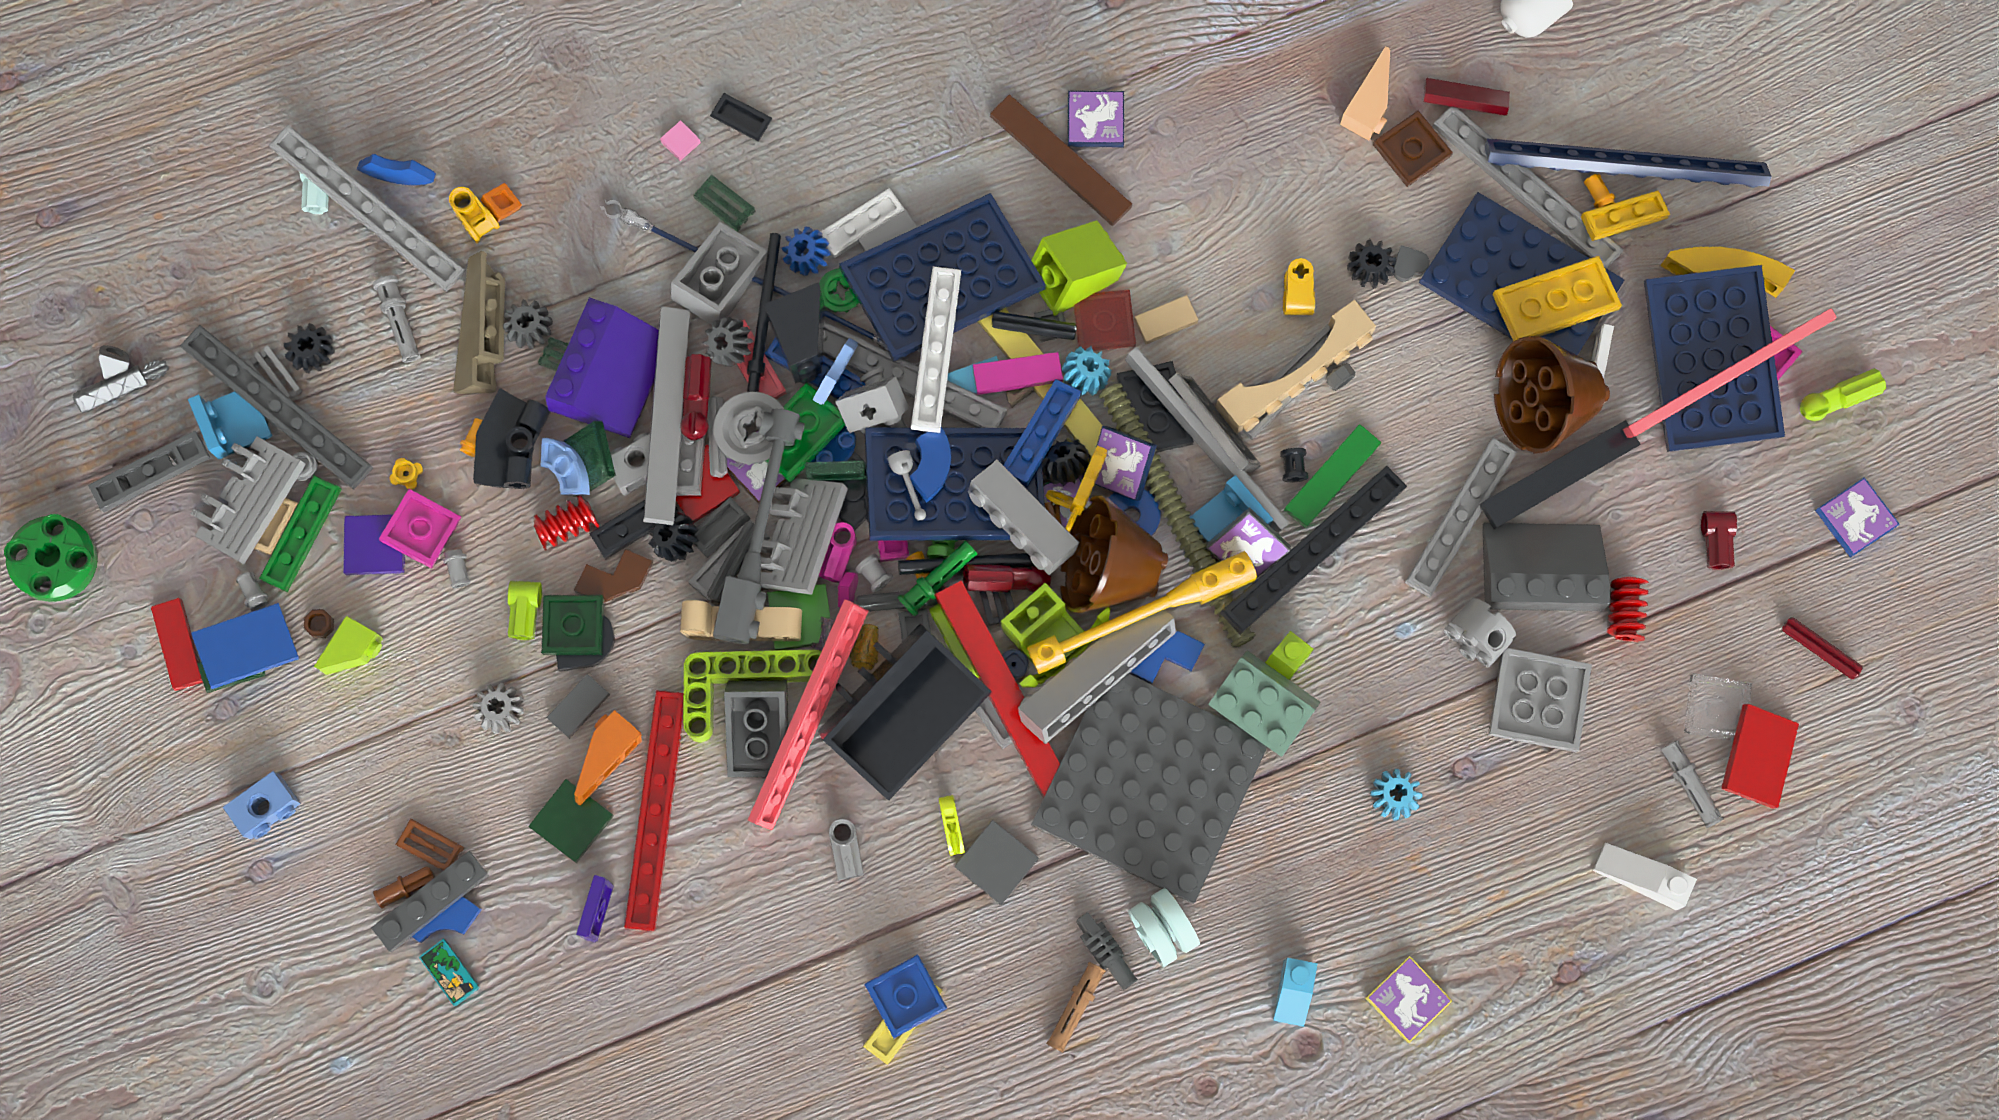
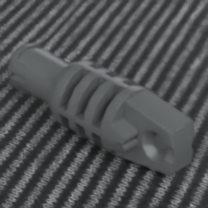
(1105, 950)

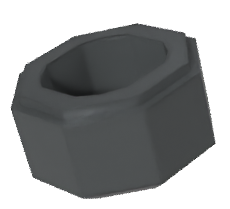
(1340, 376)

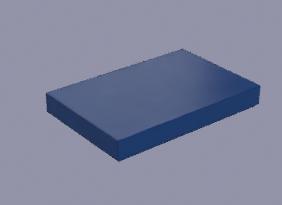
(244, 646)

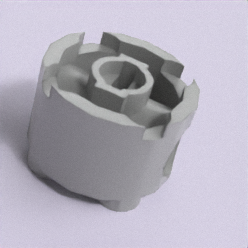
(1480, 632)

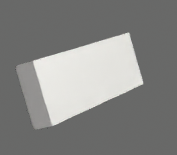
(847, 230)

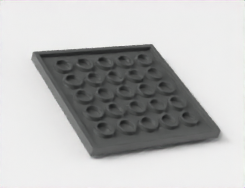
(1151, 785)

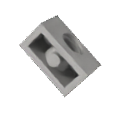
(629, 477)

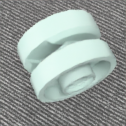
(1163, 926)

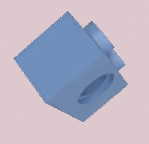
(244, 808)

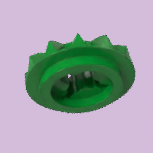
(833, 301)

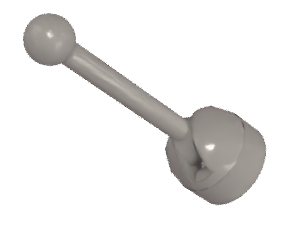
(901, 464)

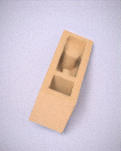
(1369, 104)

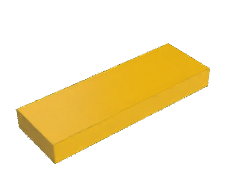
(1625, 215)

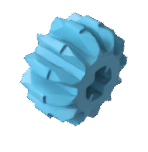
(1086, 370)
(1387, 786)

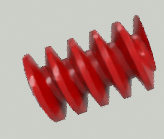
(564, 522)
(1626, 608)

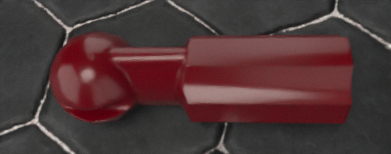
(696, 396)
(1003, 578)

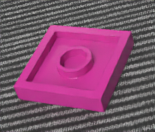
(420, 528)

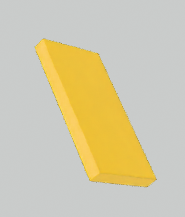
(1557, 299)

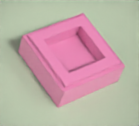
(680, 140)

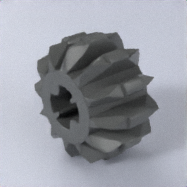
(537, 326)
(728, 341)

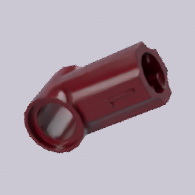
(1719, 530)

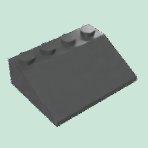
(1545, 567)

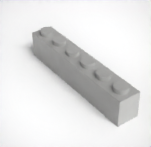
(1093, 673)

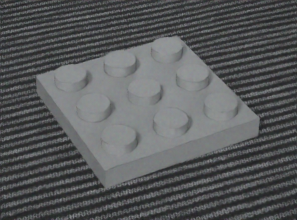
(1540, 699)

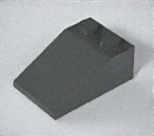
(754, 725)

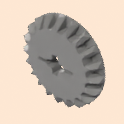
(731, 423)

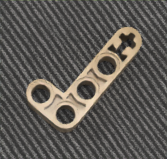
(776, 623)

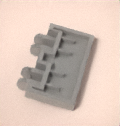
(250, 500)
(802, 541)

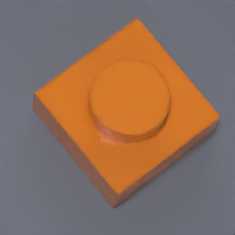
(501, 202)

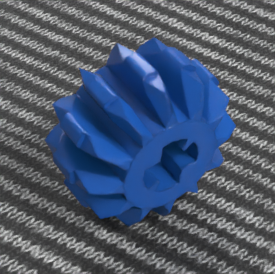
(817, 251)

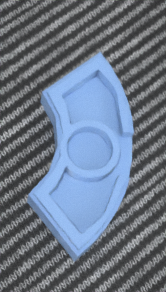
(835, 371)
(566, 466)

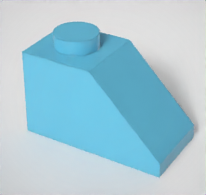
(1295, 991)

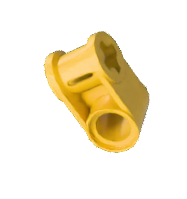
(475, 216)
(1299, 293)

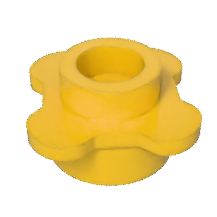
(401, 466)

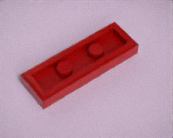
(177, 644)

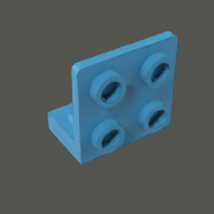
(228, 422)
(1226, 508)

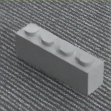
(1022, 517)

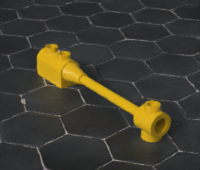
(1200, 586)

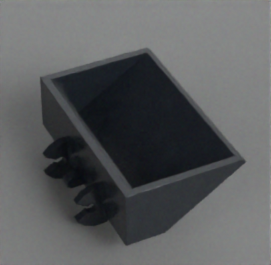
(903, 711)

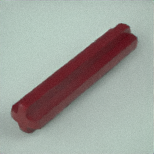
(1822, 648)

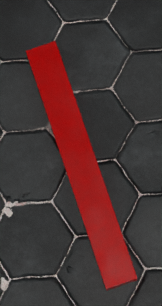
(995, 674)
(655, 812)

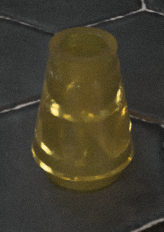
(863, 651)

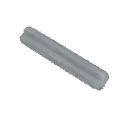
(718, 460)

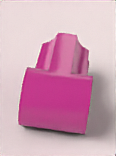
(838, 554)

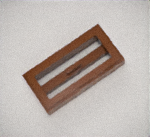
(407, 834)

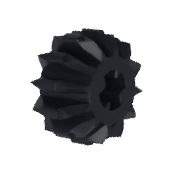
(1371, 254)
(308, 358)
(1066, 462)
(674, 540)

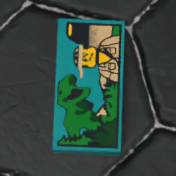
(449, 972)

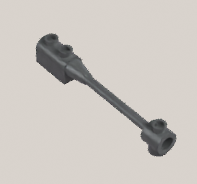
(743, 594)

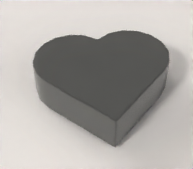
(1410, 263)

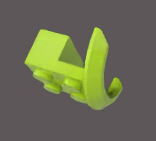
(1040, 618)

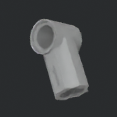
(846, 853)

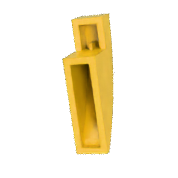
(1706, 259)

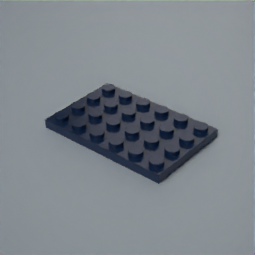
(1497, 250)
(896, 275)
(1700, 329)
(951, 511)

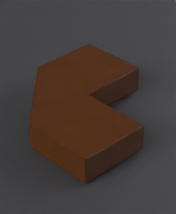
(627, 577)

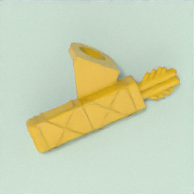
(1078, 503)

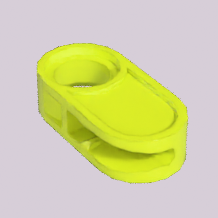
(951, 825)

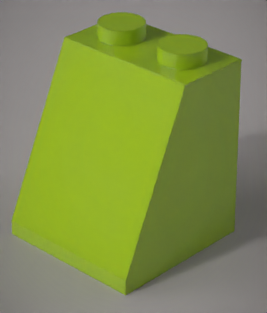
(1077, 265)

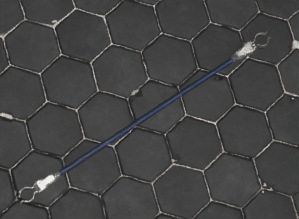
(633, 219)

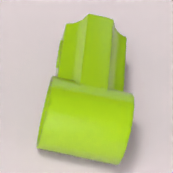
(523, 600)

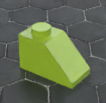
(349, 647)
(1289, 655)

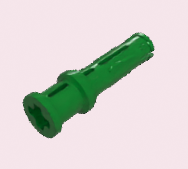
(928, 586)

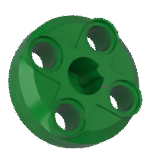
(51, 558)

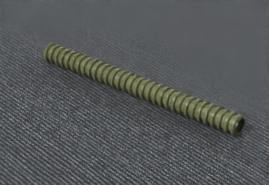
(1171, 503)

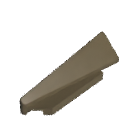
(481, 328)

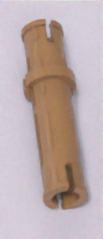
(1092, 976)

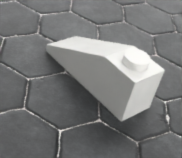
(1645, 876)

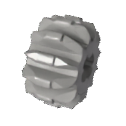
(491, 718)

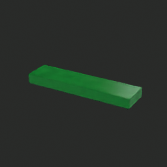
(1332, 476)
(300, 533)

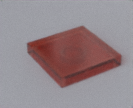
(1105, 321)

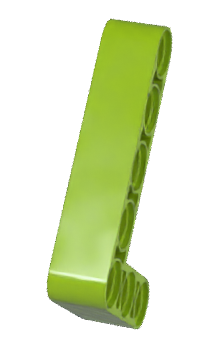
(743, 660)

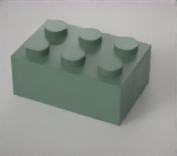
(1264, 703)

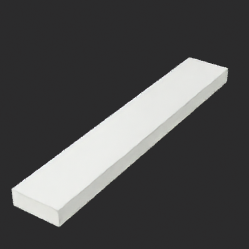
(936, 349)

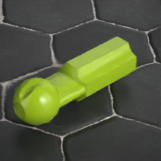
(1844, 394)

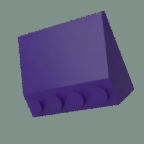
(606, 369)

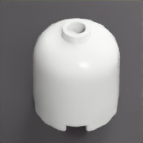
(1532, 16)

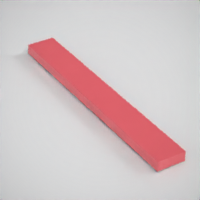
(1729, 373)
(808, 715)

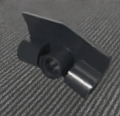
(496, 459)

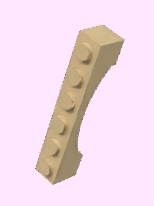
(1245, 405)

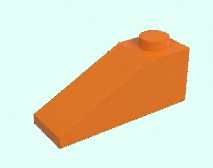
(607, 750)

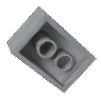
(717, 274)

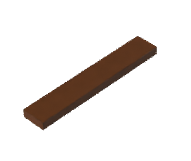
(1061, 160)

